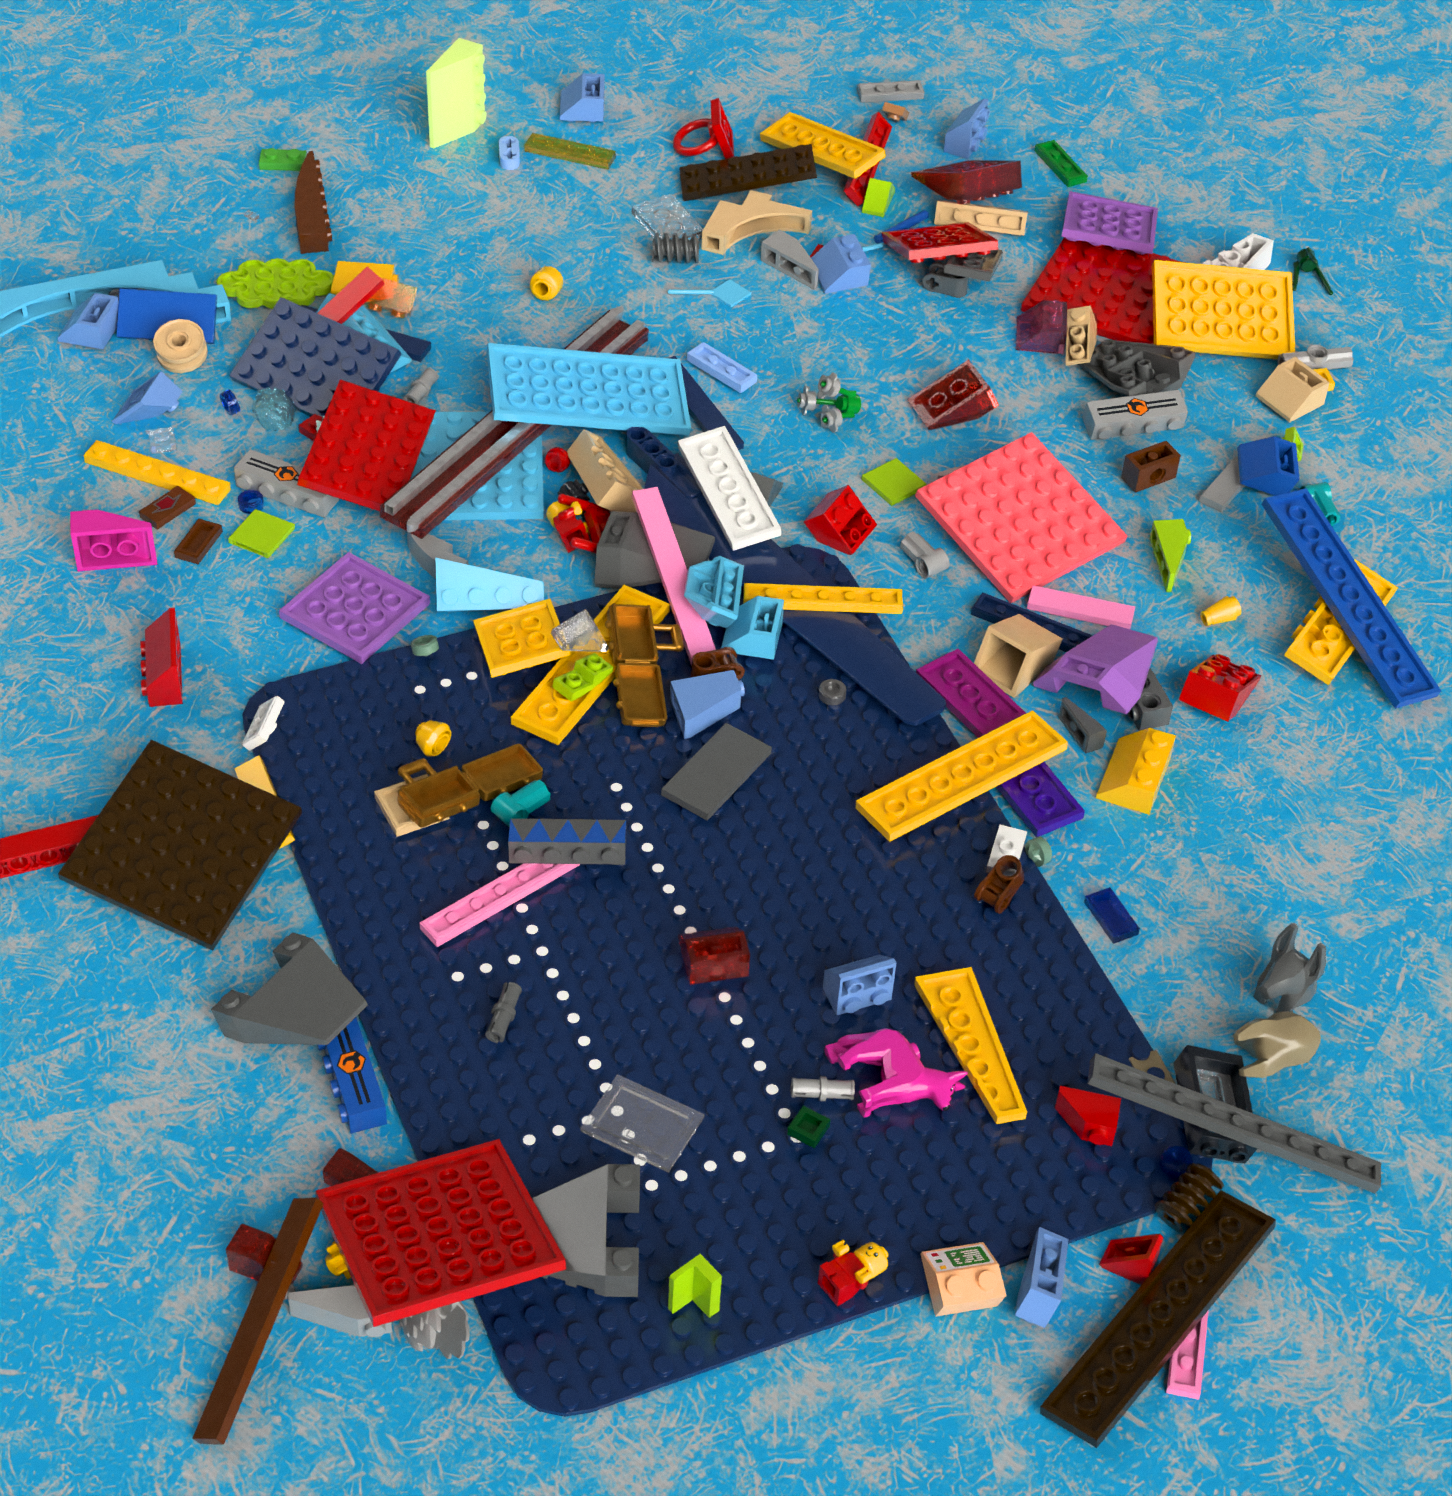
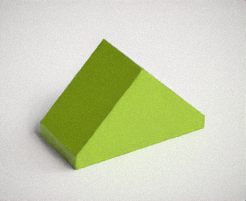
(878, 197)

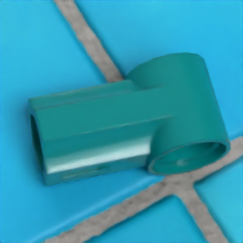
(1323, 497)
(521, 802)

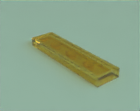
(570, 151)

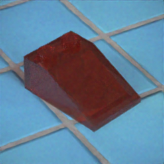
(954, 398)

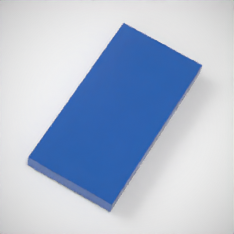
(147, 310)

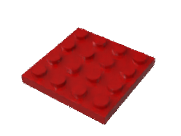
(940, 241)

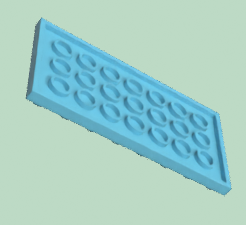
(587, 389)

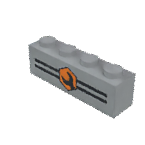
(1134, 414)
(279, 482)

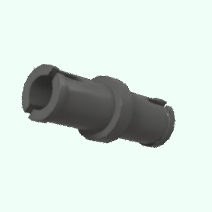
(503, 1012)

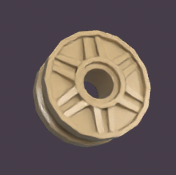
(180, 346)

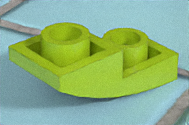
(586, 675)

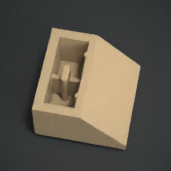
(1293, 389)

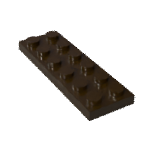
(747, 172)

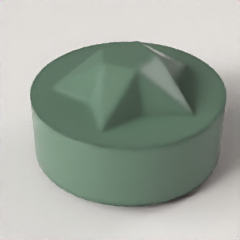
(424, 645)
(1039, 851)

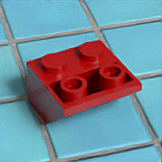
(840, 521)

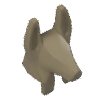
(1277, 1043)

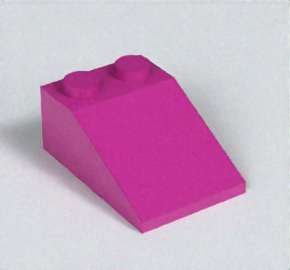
(110, 541)

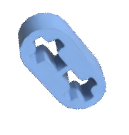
(510, 152)

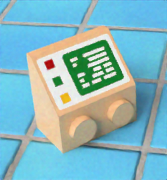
(963, 1279)

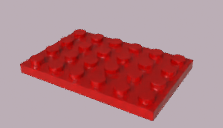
(365, 446)

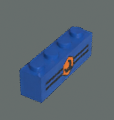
(354, 1080)

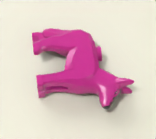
(901, 1071)

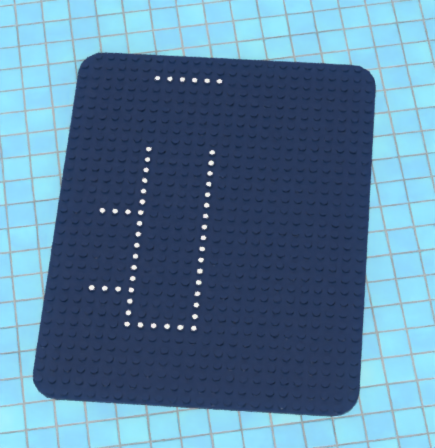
(615, 997)

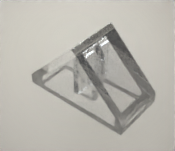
(579, 634)

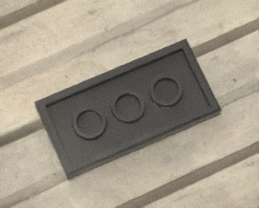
(974, 265)
(716, 771)

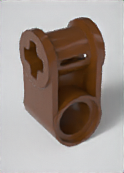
(715, 662)
(997, 888)

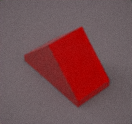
(1132, 1256)

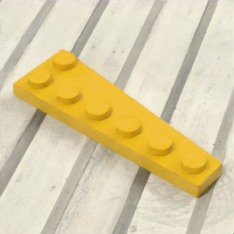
(967, 1026)

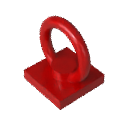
(719, 131)

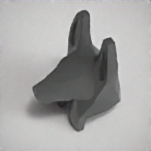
(1290, 972)

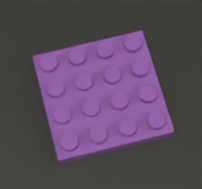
(1110, 223)
(354, 607)

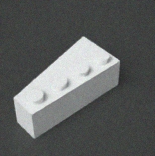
(1249, 253)

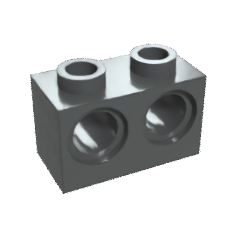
(1153, 707)

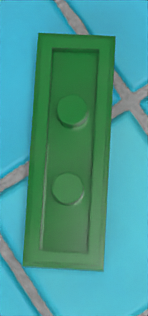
(1061, 163)

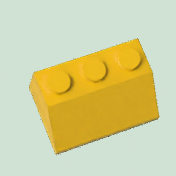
(1137, 769)

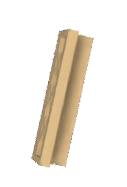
(983, 217)

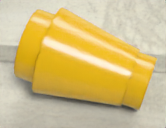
(1222, 611)

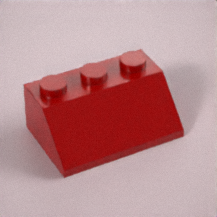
(162, 661)

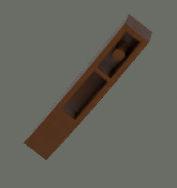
(311, 208)

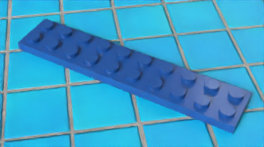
(1351, 598)

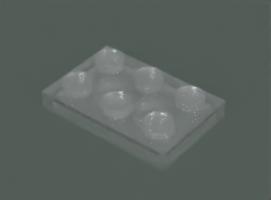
(666, 216)

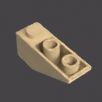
(1080, 335)

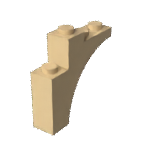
(755, 216)

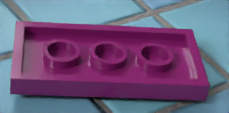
(970, 693)

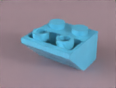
(756, 628)

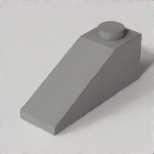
(790, 258)
(337, 1309)

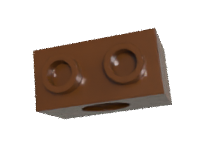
(1150, 466)

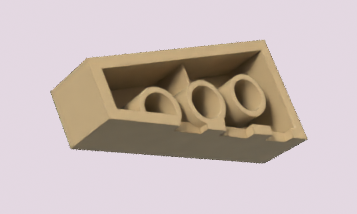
(603, 473)

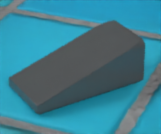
(1084, 729)

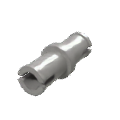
(421, 387)
(822, 1088)

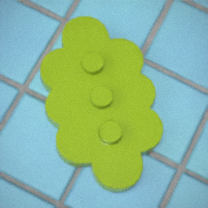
(265, 282)

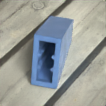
(705, 700)

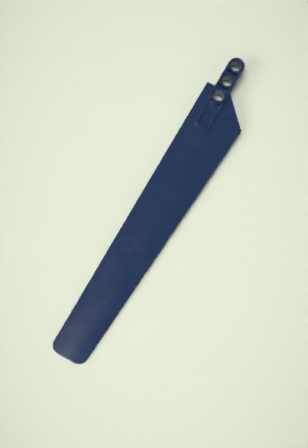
(833, 634)

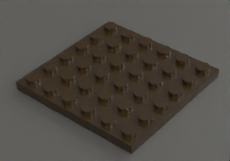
(180, 844)

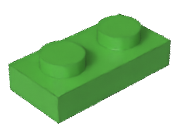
(282, 159)

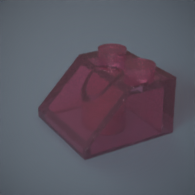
(1042, 328)

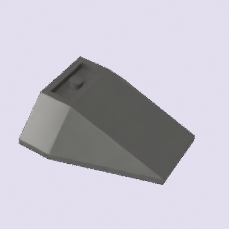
(1139, 367)
(625, 555)

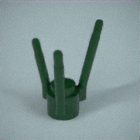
(1307, 262)

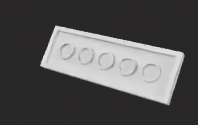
(729, 488)

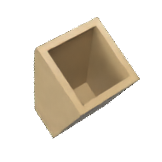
(1016, 653)

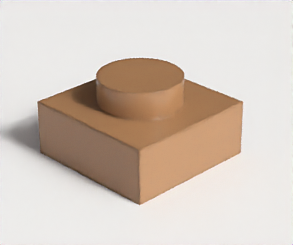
(895, 112)

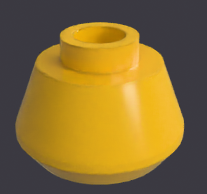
(433, 737)

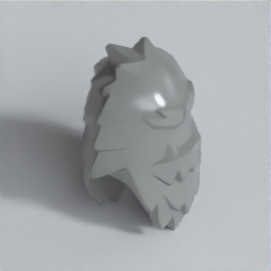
(439, 1328)

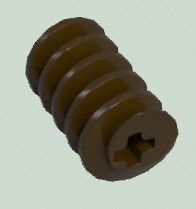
(1186, 1195)

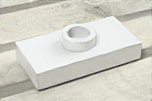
(263, 723)
(1007, 842)

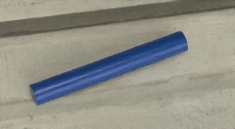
(917, 218)

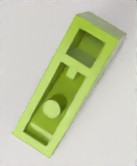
(1169, 546)

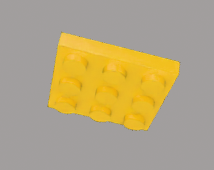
(519, 638)

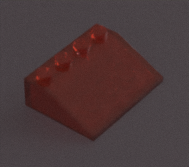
(972, 179)

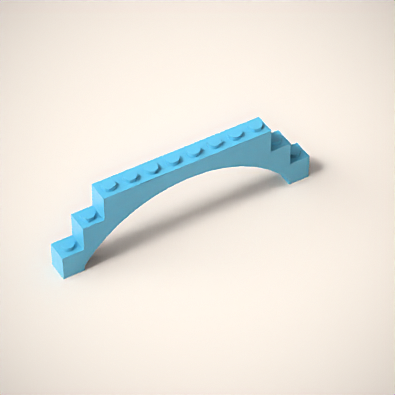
(36, 301)

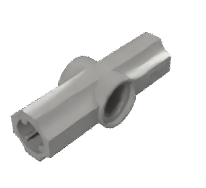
(1320, 357)

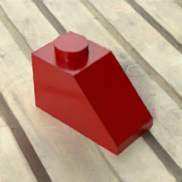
(1089, 1114)

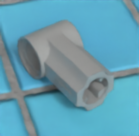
(926, 558)

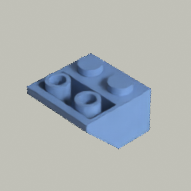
(583, 99)
(968, 130)
(92, 322)
(860, 984)

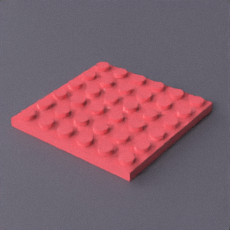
(1021, 517)

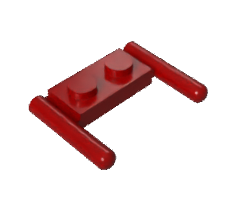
(596, 520)

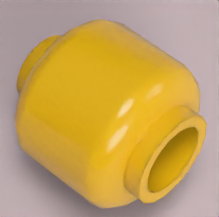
(546, 283)

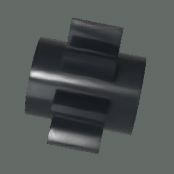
(575, 489)

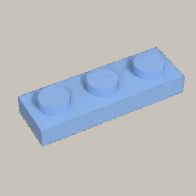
(722, 367)

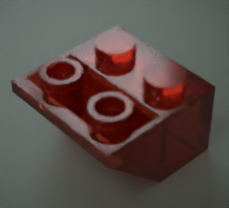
(715, 954)

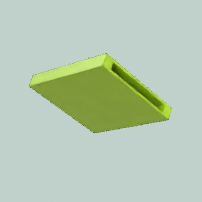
(893, 481)
(261, 533)

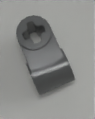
(945, 283)

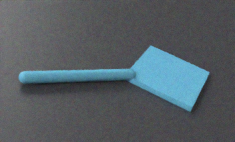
(728, 292)

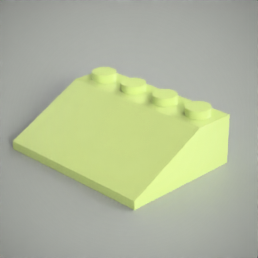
(456, 92)

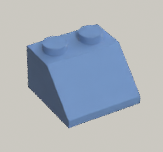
(842, 264)

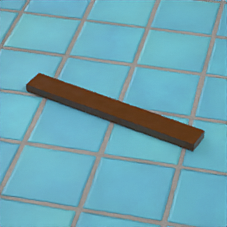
(257, 1322)

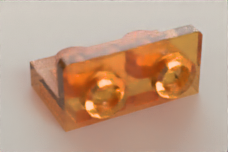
(393, 297)

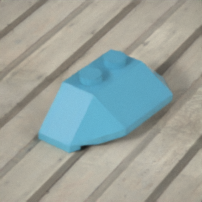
(715, 590)

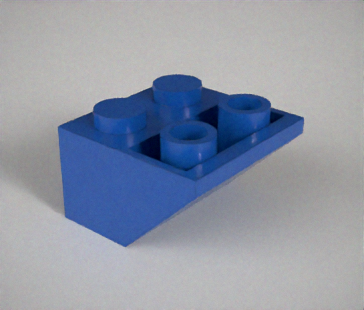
(1268, 465)

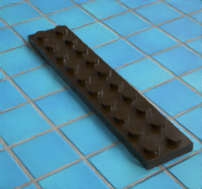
(1157, 1319)

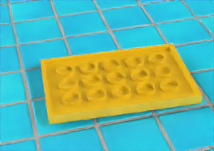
(1223, 309)

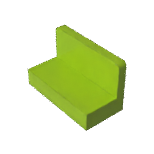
(695, 1282)

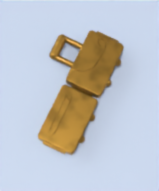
(636, 660)
(457, 791)

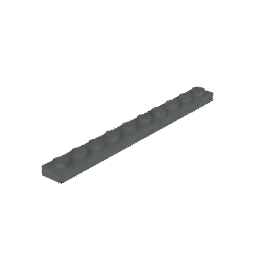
(1234, 1123)

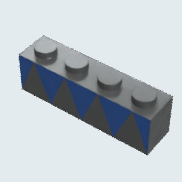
(567, 841)

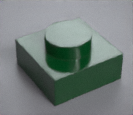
(808, 1127)

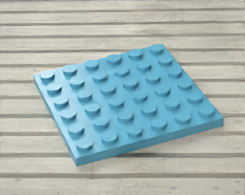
(510, 493)

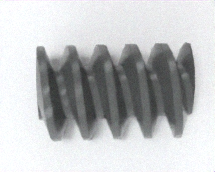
(675, 247)

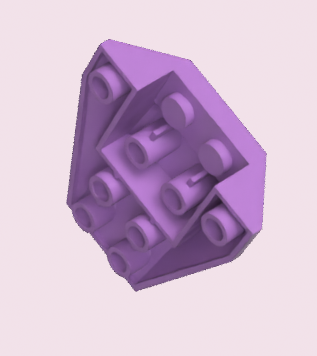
(1110, 662)

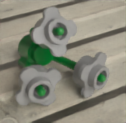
(846, 405)

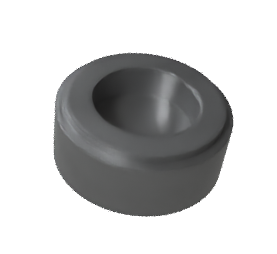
(832, 692)

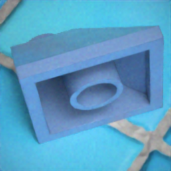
(149, 400)

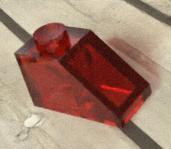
(250, 1251)

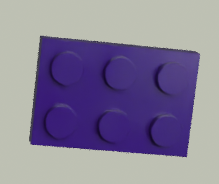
(1041, 800)

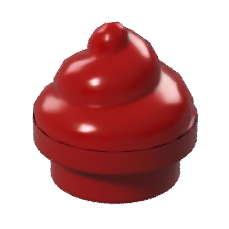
(557, 459)

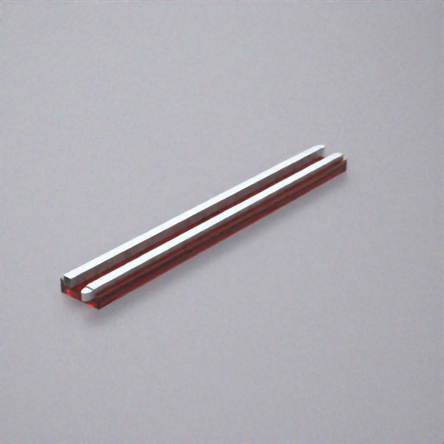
(491, 443)

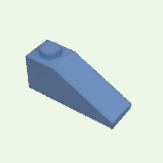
(1043, 1278)

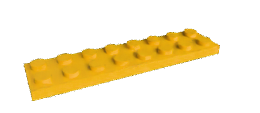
(549, 712)
(960, 775)

